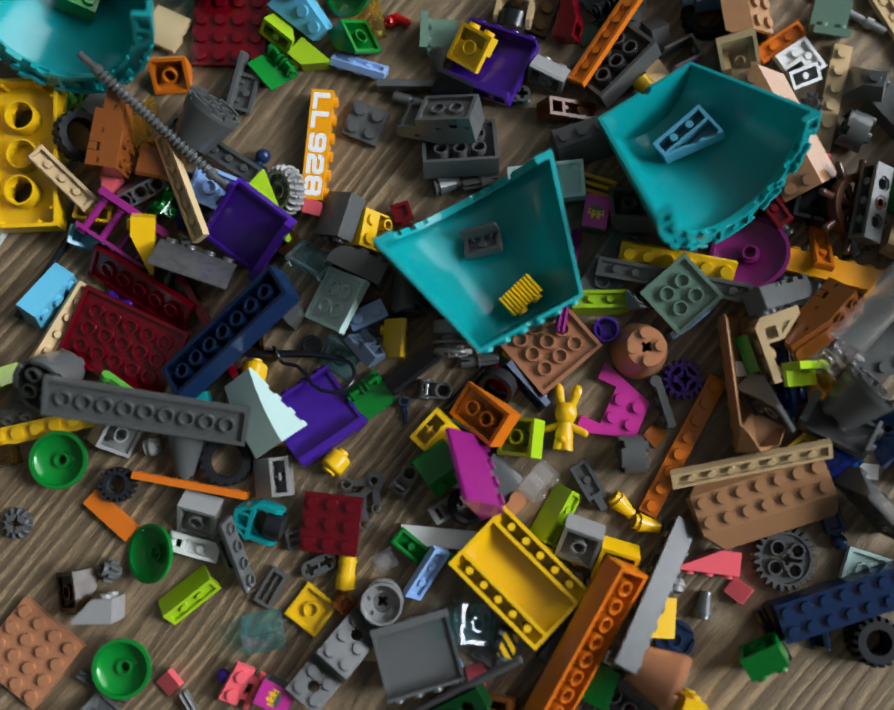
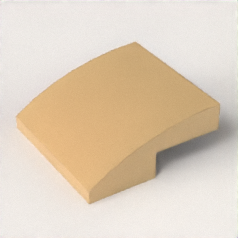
(169, 28)

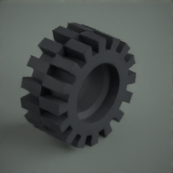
(107, 490)

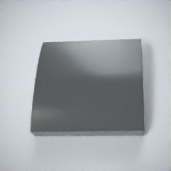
(507, 475)

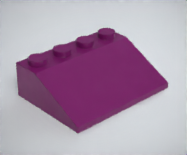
(475, 473)

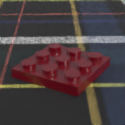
(330, 523)

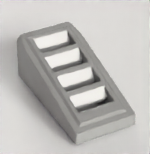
(431, 509)

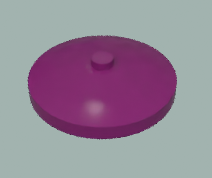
(760, 252)

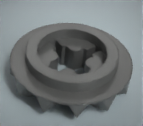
(24, 518)

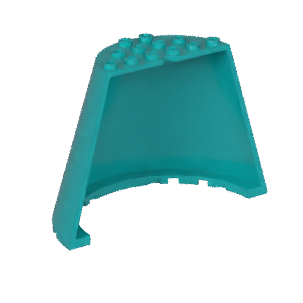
(46, 42)
(721, 185)
(534, 242)

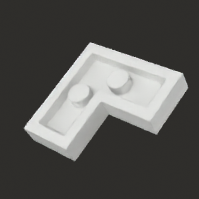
(798, 53)

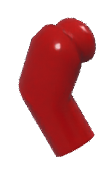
(397, 19)

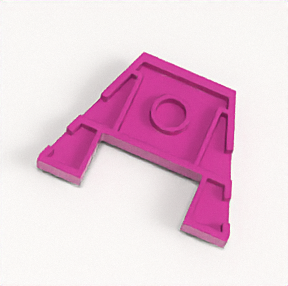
(624, 410)

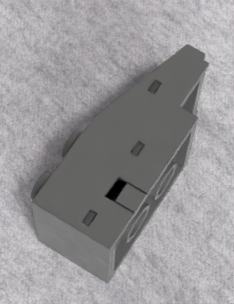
(443, 119)

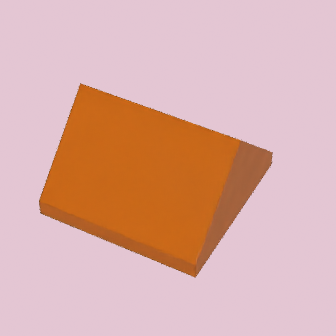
(170, 74)

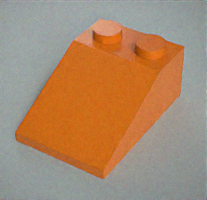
(484, 415)

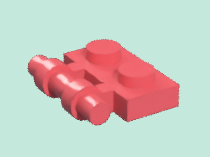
(236, 683)

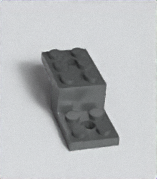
(332, 662)

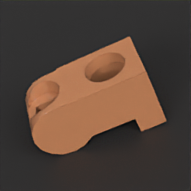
(516, 502)

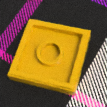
(310, 609)

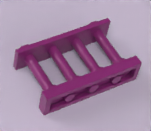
(123, 208)

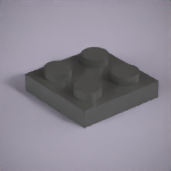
(365, 123)

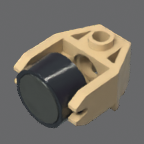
(514, 18)

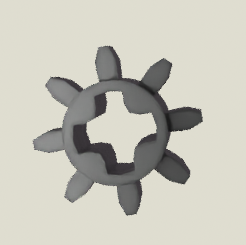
(807, 100)
(109, 570)

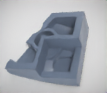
(366, 346)

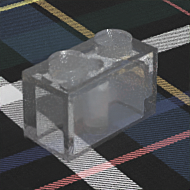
(538, 481)

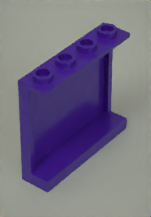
(505, 69)
(248, 226)
(328, 416)

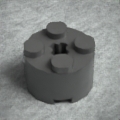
(854, 130)
(631, 454)

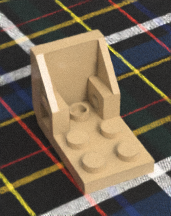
(738, 52)
(766, 331)

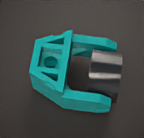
(246, 518)

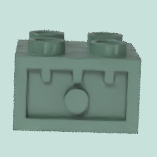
(830, 18)
(436, 33)

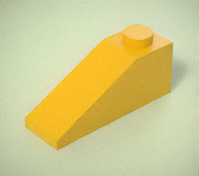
(143, 235)

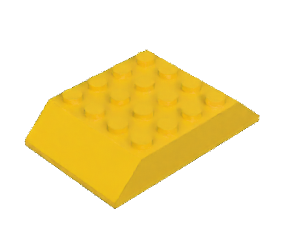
(519, 577)

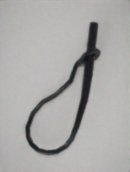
(279, 354)

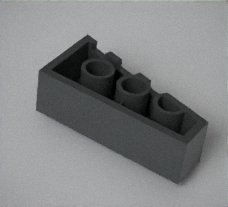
(777, 296)

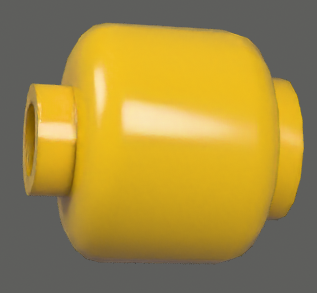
(257, 365)
(335, 462)

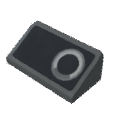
(636, 301)

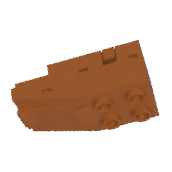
(112, 138)
(819, 318)

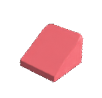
(312, 207)
(738, 590)
(475, 670)
(170, 681)

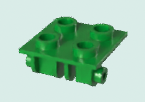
(273, 68)
(162, 205)
(370, 395)
(601, 687)

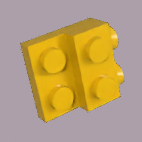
(471, 46)

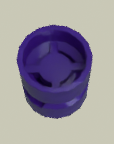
(605, 330)

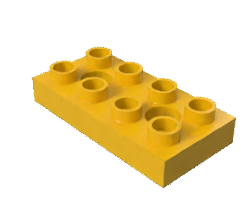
(47, 203)

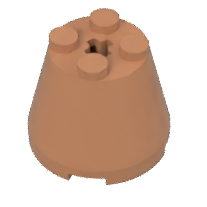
(627, 351)
(661, 676)

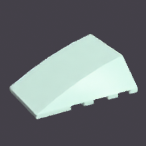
(269, 418)

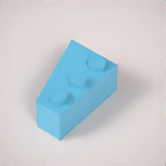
(305, 16)
(689, 135)
(46, 296)

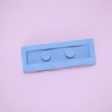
(359, 66)
(426, 572)

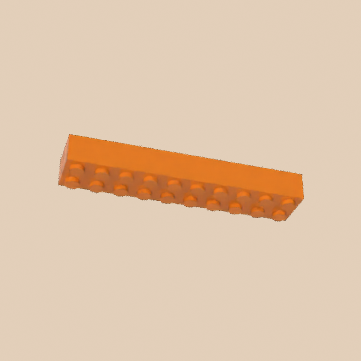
(588, 636)

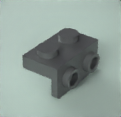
(482, 240)

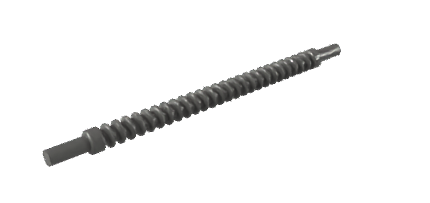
(98, 71)

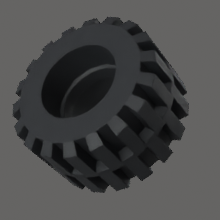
(857, 638)

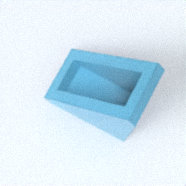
(81, 241)

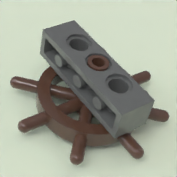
(863, 205)

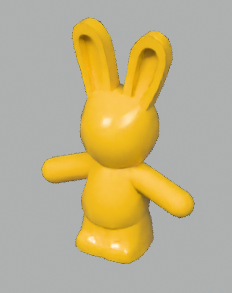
(565, 415)

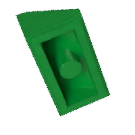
(747, 354)
(409, 545)

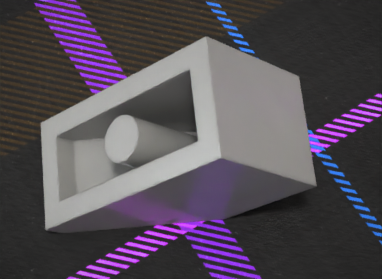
(803, 75)

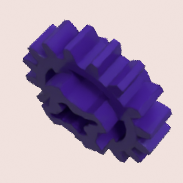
(682, 387)

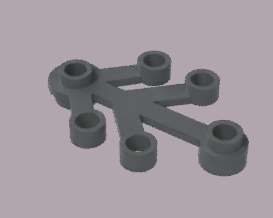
(365, 492)

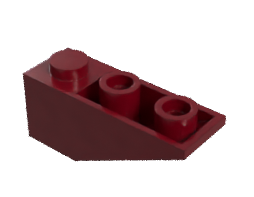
(568, 23)

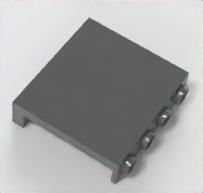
(417, 655)

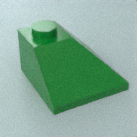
(354, 37)

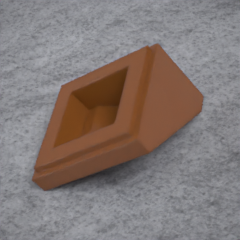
(654, 434)
(343, 603)

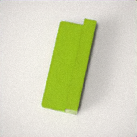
(602, 303)
(800, 373)
(553, 514)
(188, 595)

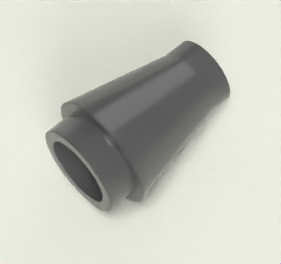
(445, 185)
(703, 606)

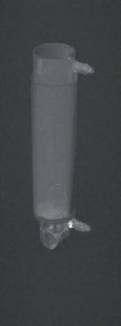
(861, 326)

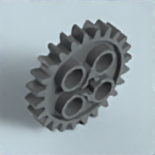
(781, 575)

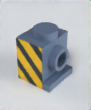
(506, 644)

